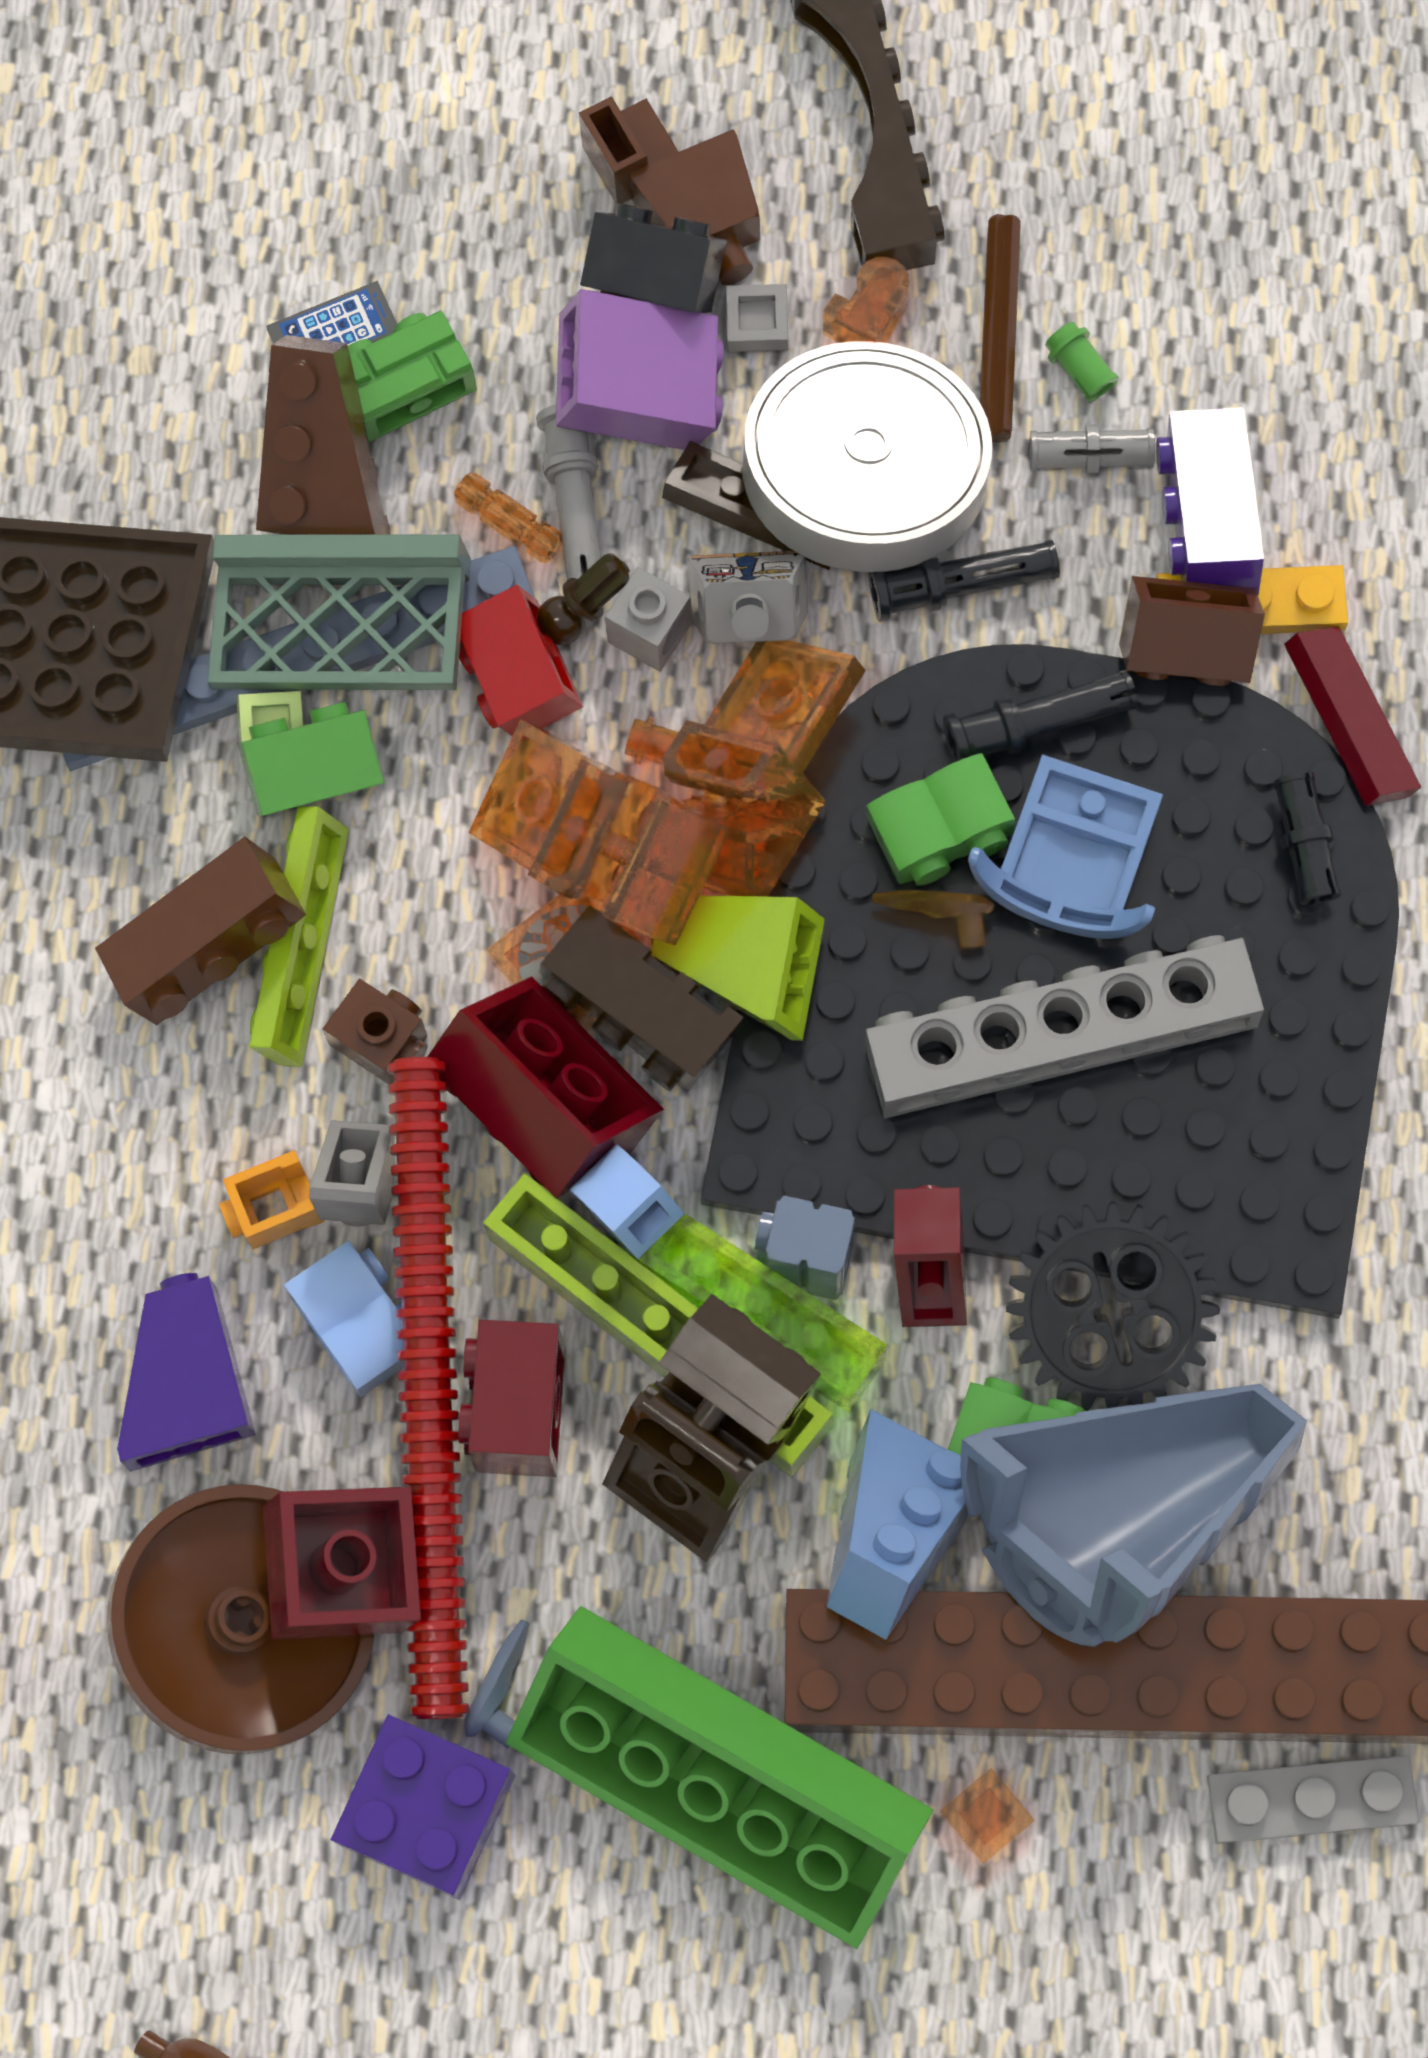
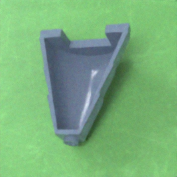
(1121, 1504)

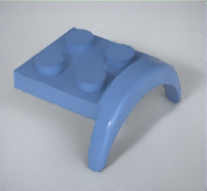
(1074, 853)

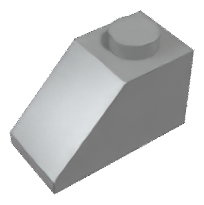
(354, 1174)

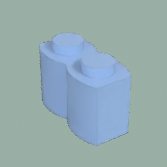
(351, 1314)

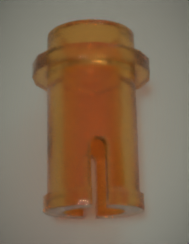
(648, 741)

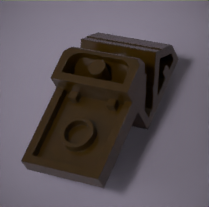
(709, 1425)

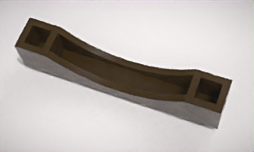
(890, 202)

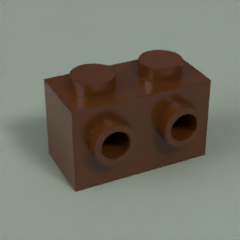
(1191, 630)

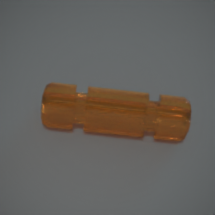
(508, 517)

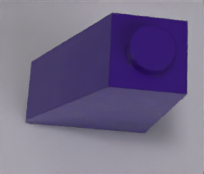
(182, 1377)

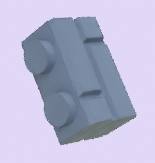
(807, 1245)

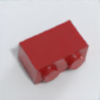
(515, 663)

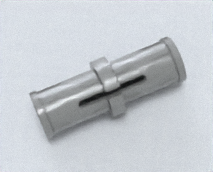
(1094, 448)

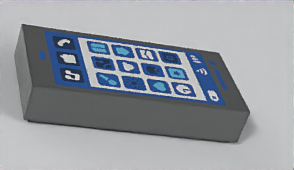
(343, 319)

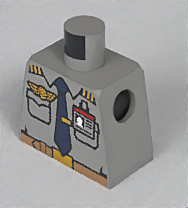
(748, 596)

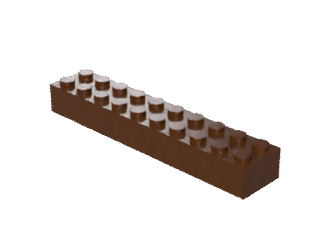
(1188, 1674)

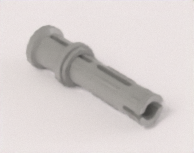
(570, 469)

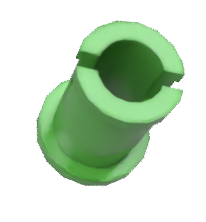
(1081, 361)

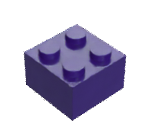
(423, 1807)

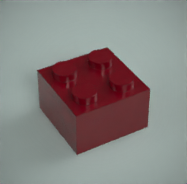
(516, 1398)
(341, 1562)

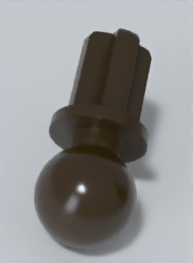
(583, 599)

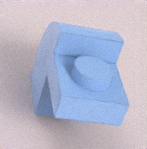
(627, 1201)

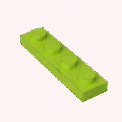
(295, 961)

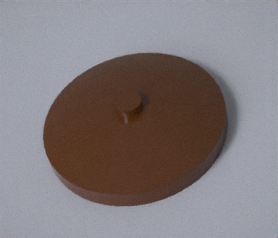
(197, 1632)

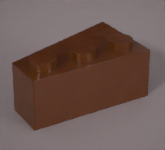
(315, 446)

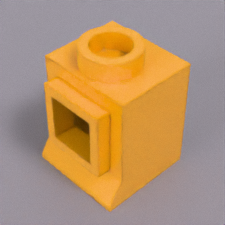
(277, 1174)

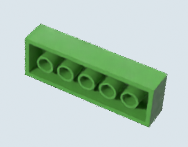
(718, 1776)

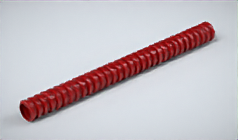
(428, 1382)

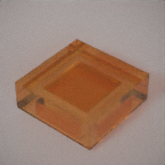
(987, 1816)

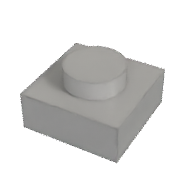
(757, 317)

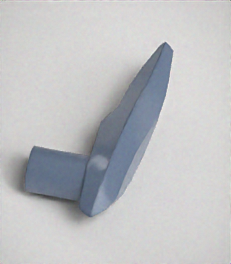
(496, 1684)

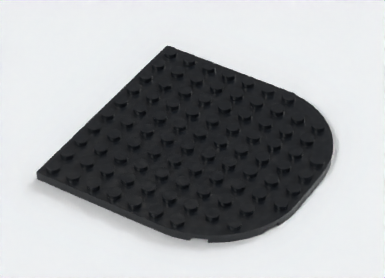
(1230, 1137)

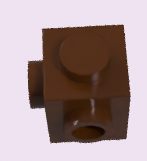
(376, 1029)

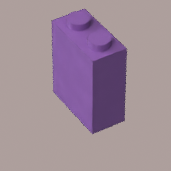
(638, 370)

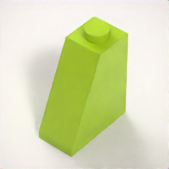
(752, 956)

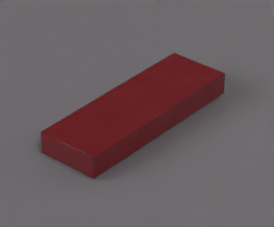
(1352, 715)

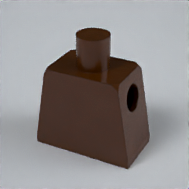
(705, 186)

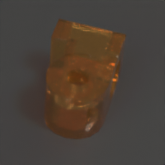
(874, 307)

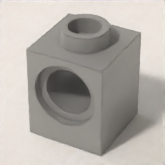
(648, 619)

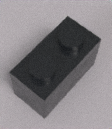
(652, 260)

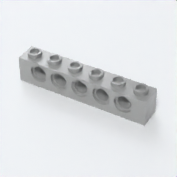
(911, 1084)

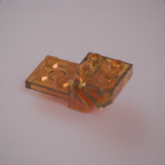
(755, 756)
(598, 833)

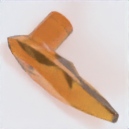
(966, 907)

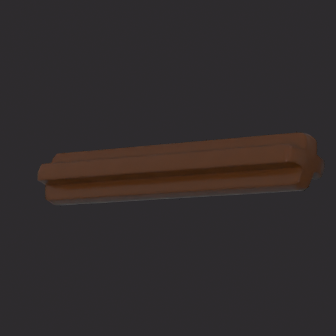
(1000, 324)

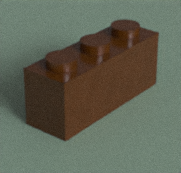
(200, 931)

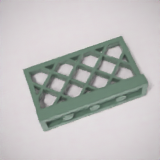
(345, 561)

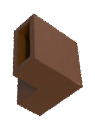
(622, 142)

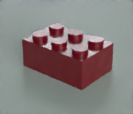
(542, 1084)

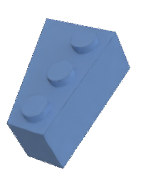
(896, 1523)

